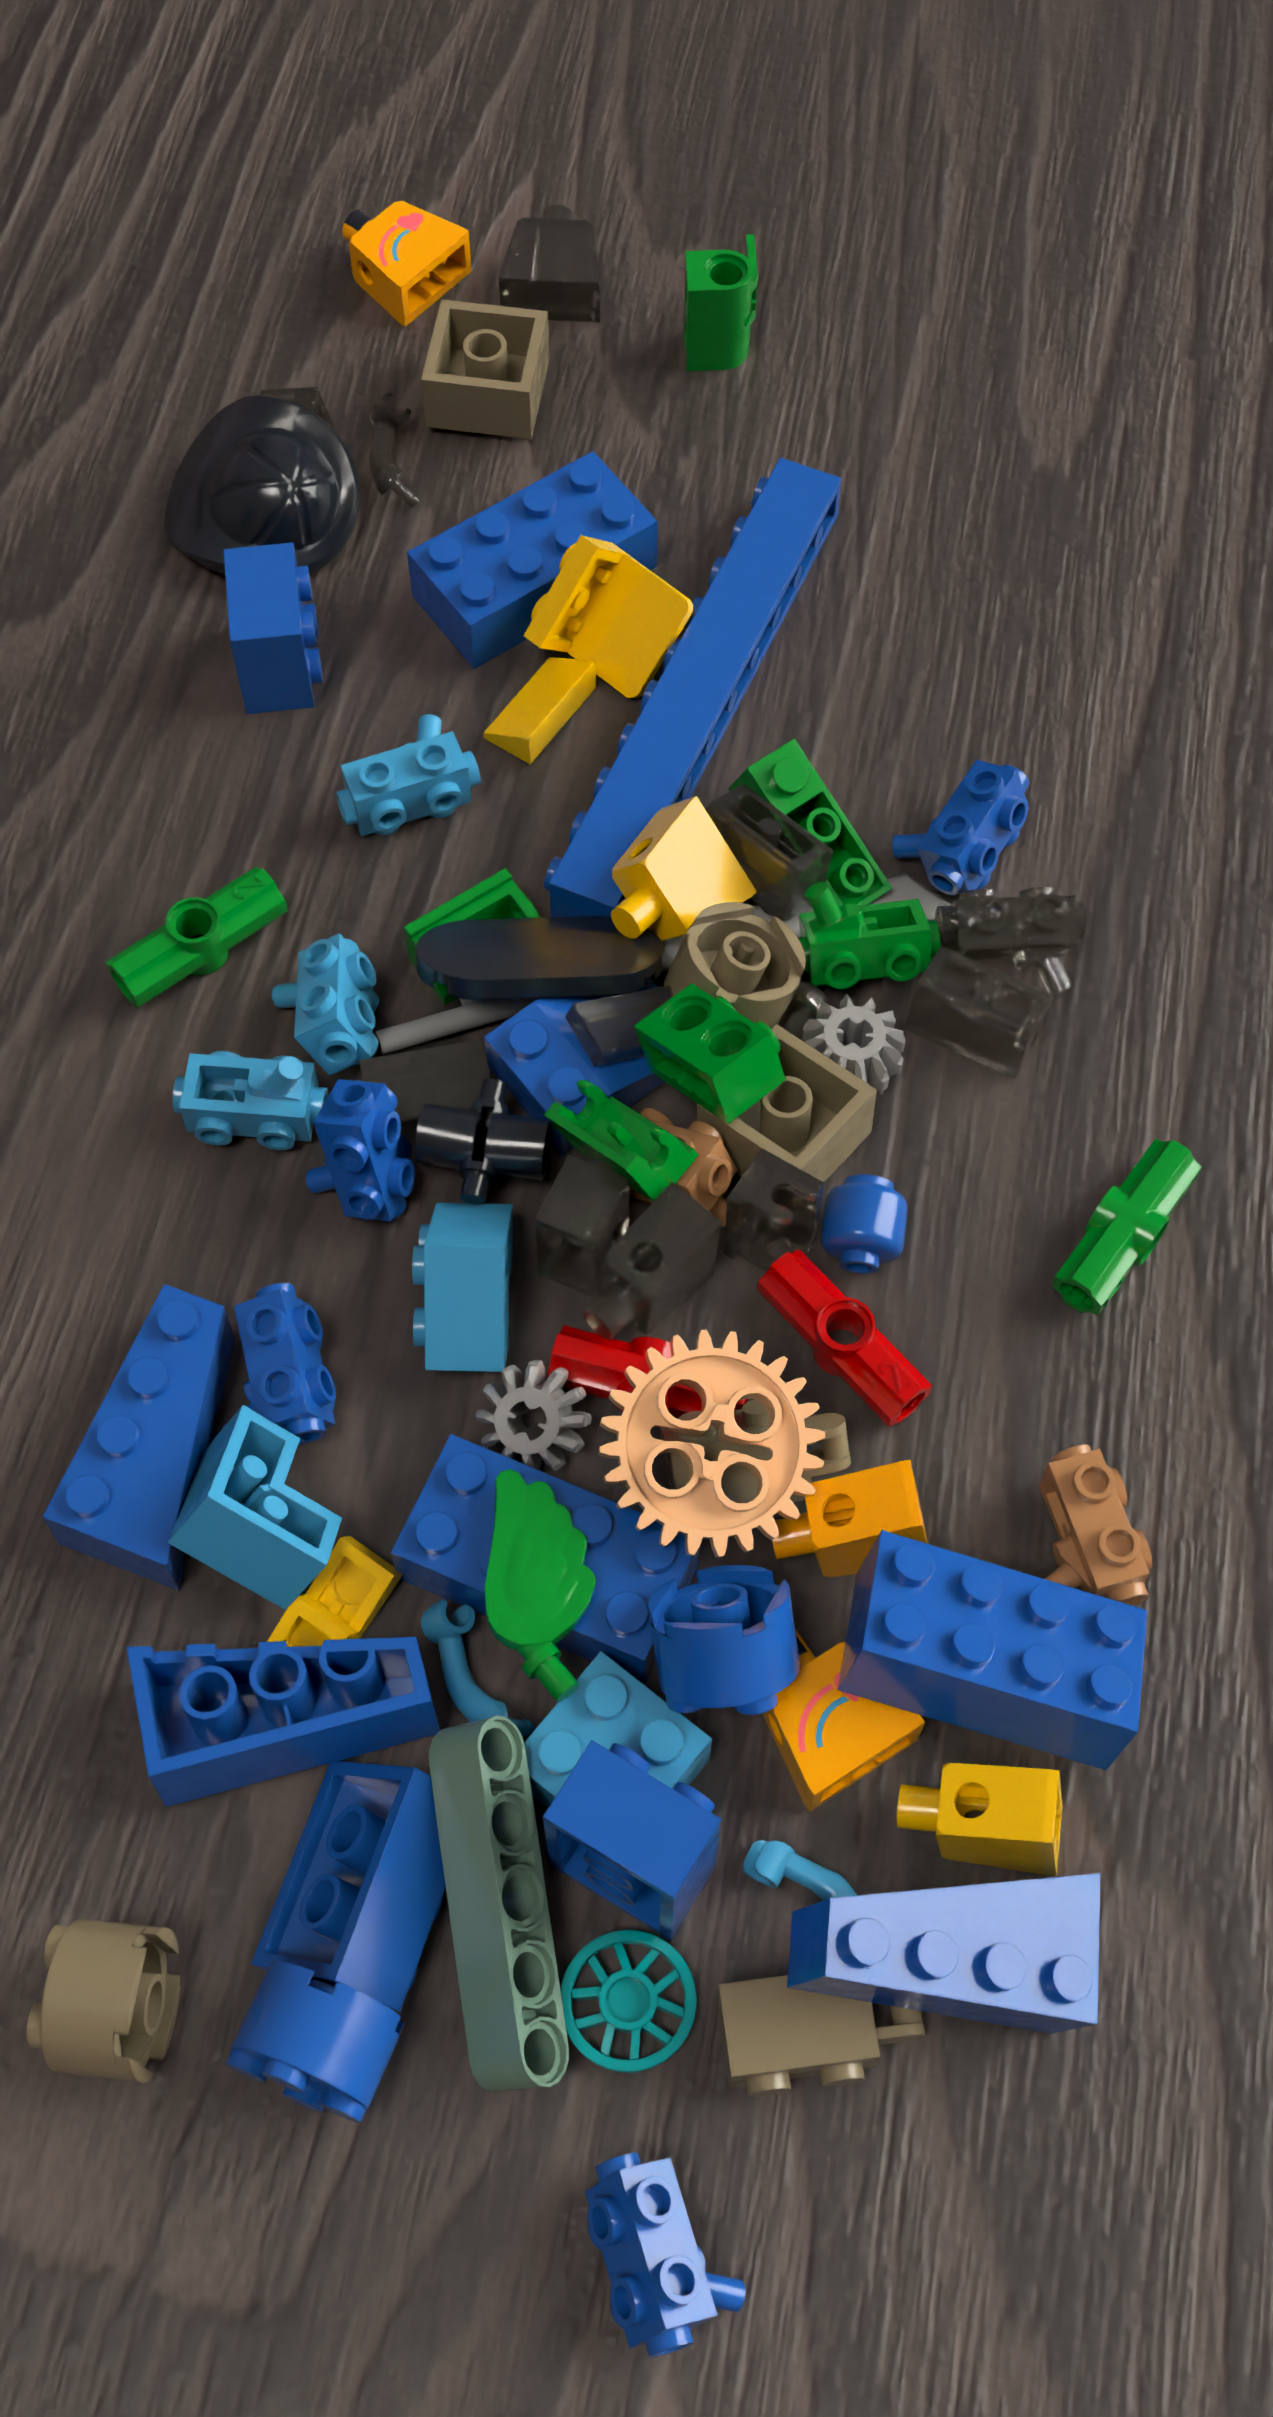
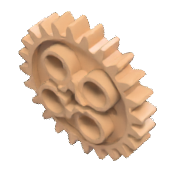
(721, 1380)

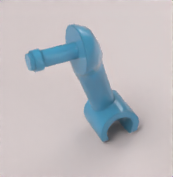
(458, 1679)
(774, 1859)

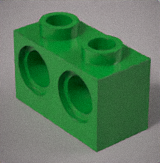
(711, 1052)

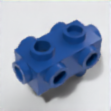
(970, 829)
(363, 1151)
(284, 1362)
(653, 2256)

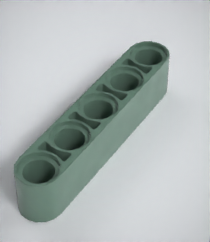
(498, 1906)

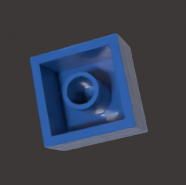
(272, 627)

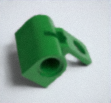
(719, 306)

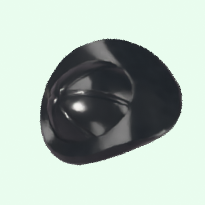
(264, 478)

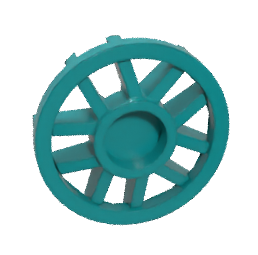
(628, 2001)

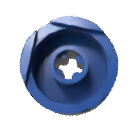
(724, 1640)
(316, 2041)

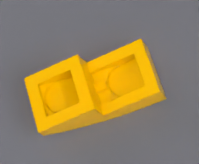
(340, 1598)

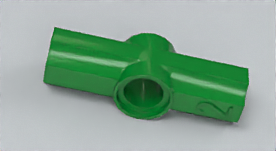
(171, 955)
(1126, 1226)

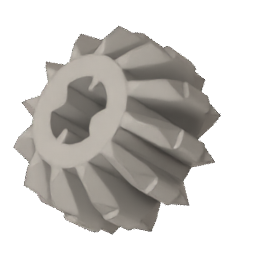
(858, 1040)
(535, 1393)

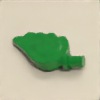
(536, 1578)

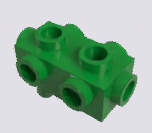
(864, 940)

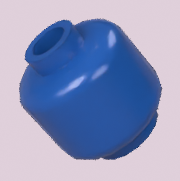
(864, 1223)

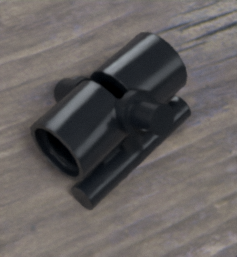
(483, 1142)

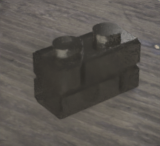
(772, 851)

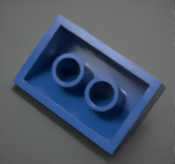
(361, 1882)

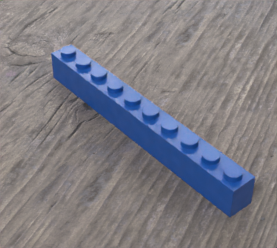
(700, 683)

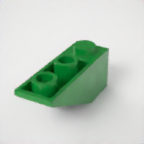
(796, 789)

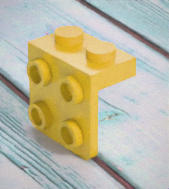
(610, 614)

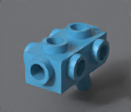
(408, 781)
(333, 1003)
(249, 1098)

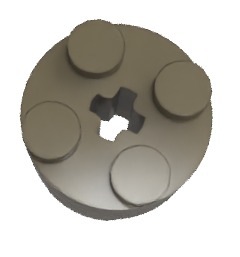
(741, 959)
(106, 2000)

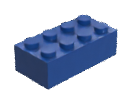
(497, 564)
(450, 1540)
(995, 1651)

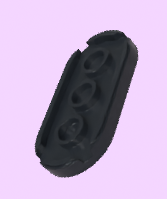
(537, 958)

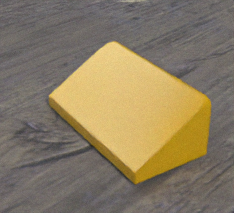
(542, 707)

